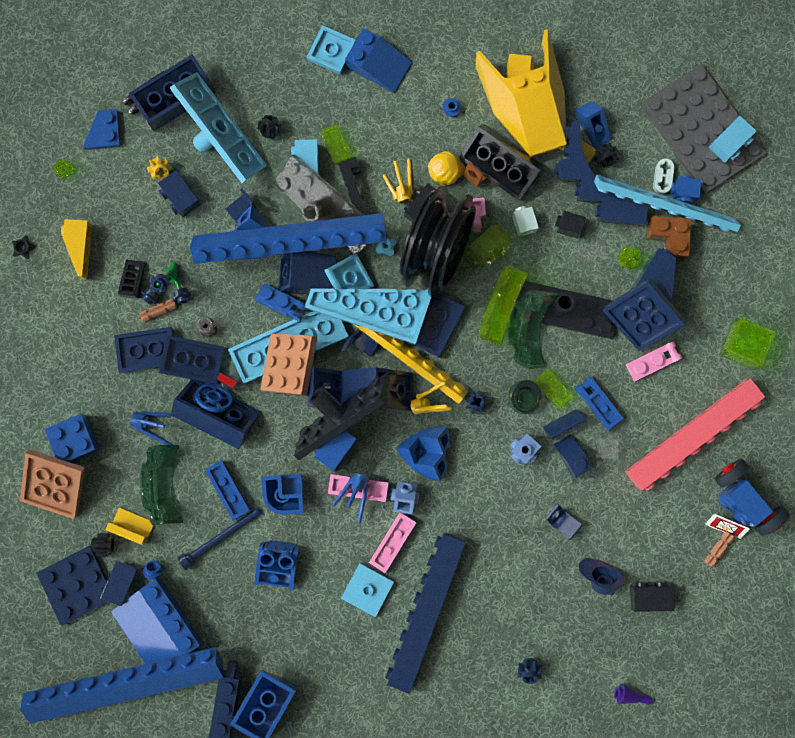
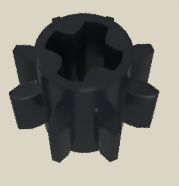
(269, 126)
(606, 154)
(102, 544)

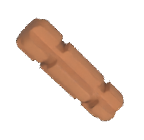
(158, 310)
(719, 549)

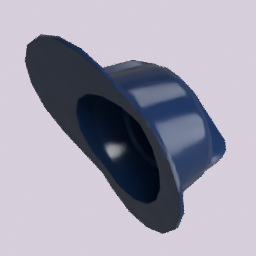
(601, 575)

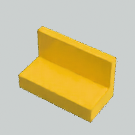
(130, 526)

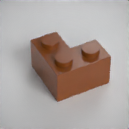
(673, 231)

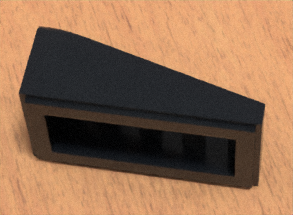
(137, 286)

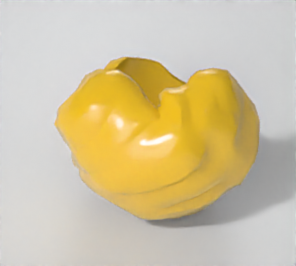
(445, 168)

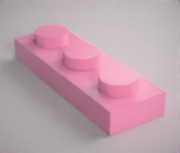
(376, 491)
(392, 542)

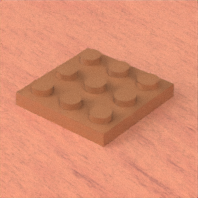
(288, 364)
(52, 484)

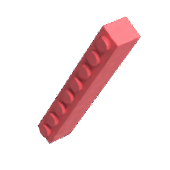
(694, 434)

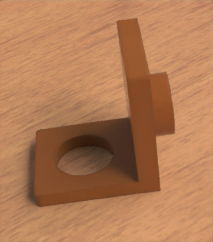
(474, 175)

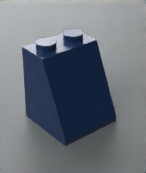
(661, 271)
(304, 272)

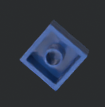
(72, 439)
(335, 450)

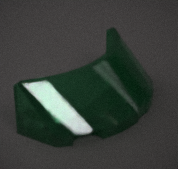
(526, 325)
(158, 486)

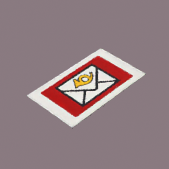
(727, 526)

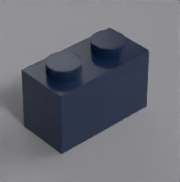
(179, 194)

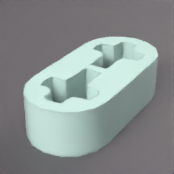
(668, 177)

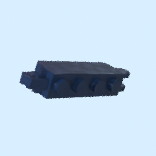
(226, 702)

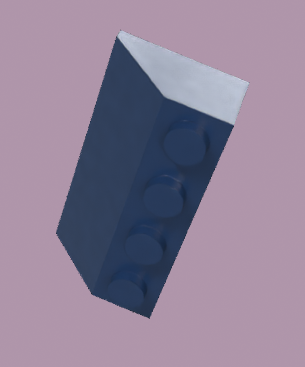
(157, 100)
(229, 426)

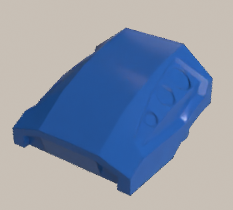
(273, 568)

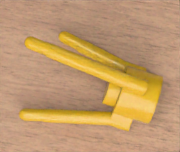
(403, 193)
(422, 405)

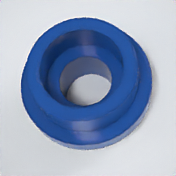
(451, 112)
(153, 569)

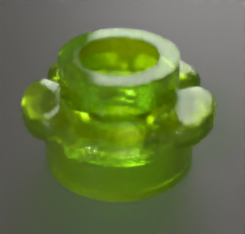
(59, 165)

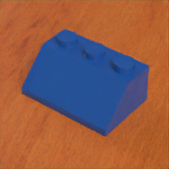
(264, 705)

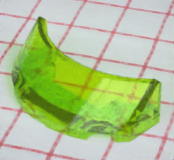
(501, 305)

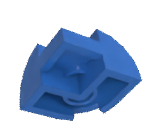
(283, 493)

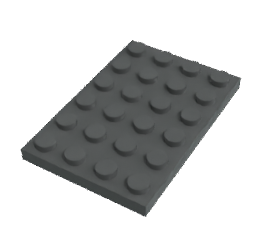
(690, 118)

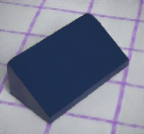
(563, 424)
(118, 583)

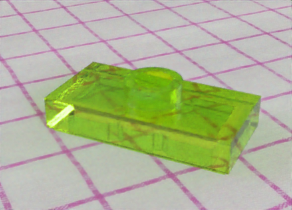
(335, 144)

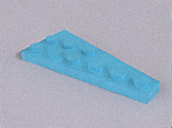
(380, 310)

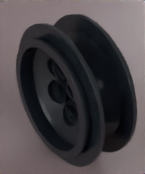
(437, 240)

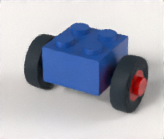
(745, 502)

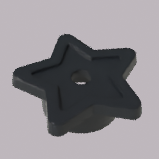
(22, 242)

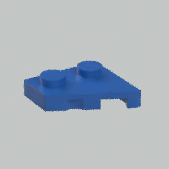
(104, 131)

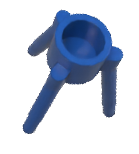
(142, 421)
(358, 484)

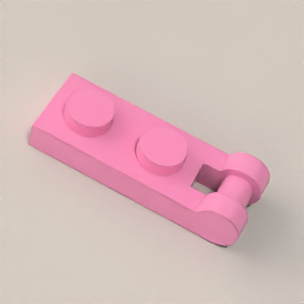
(653, 361)

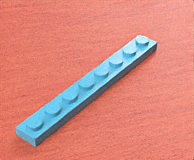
(673, 206)

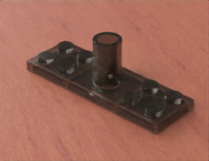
(315, 195)

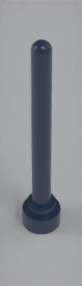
(187, 559)

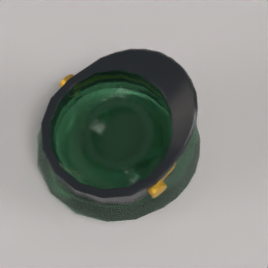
(524, 396)

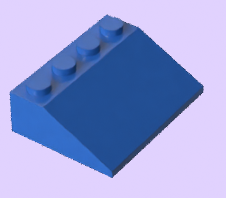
(156, 623)

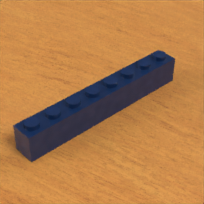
(425, 613)

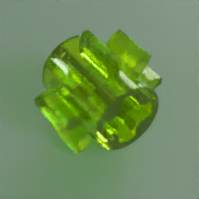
(629, 257)

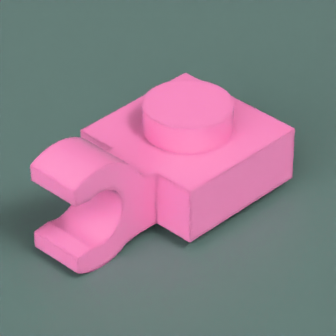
(479, 203)

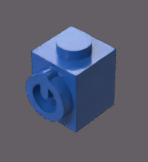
(686, 189)

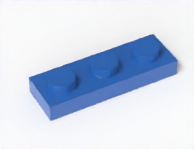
(227, 490)

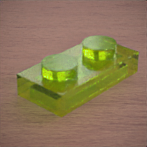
(553, 389)

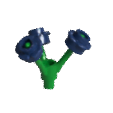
(160, 283)

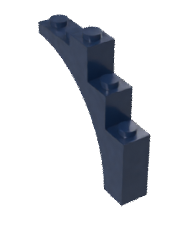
(576, 169)

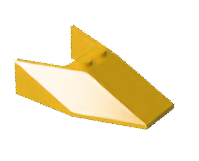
(528, 103)

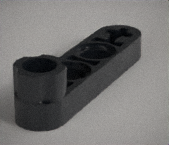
(348, 169)

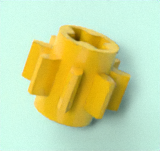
(158, 163)

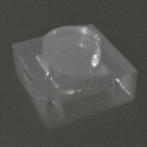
(607, 448)

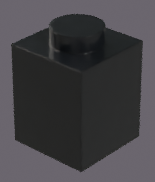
(570, 224)

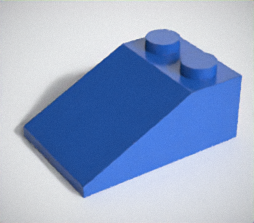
(377, 61)

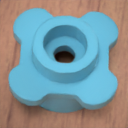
(389, 250)

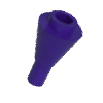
(626, 695)

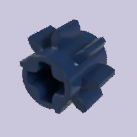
(477, 396)
(529, 671)

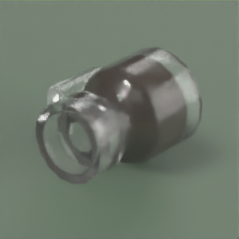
(208, 327)

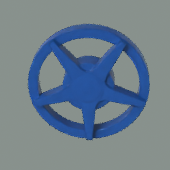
(213, 397)

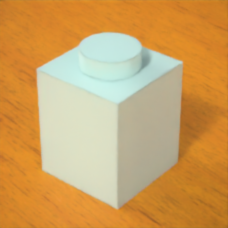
(525, 221)

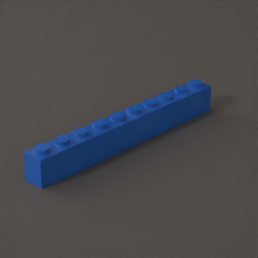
(289, 238)
(122, 685)

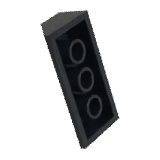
(501, 161)

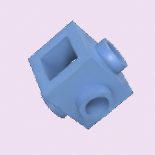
(531, 449)
(404, 497)

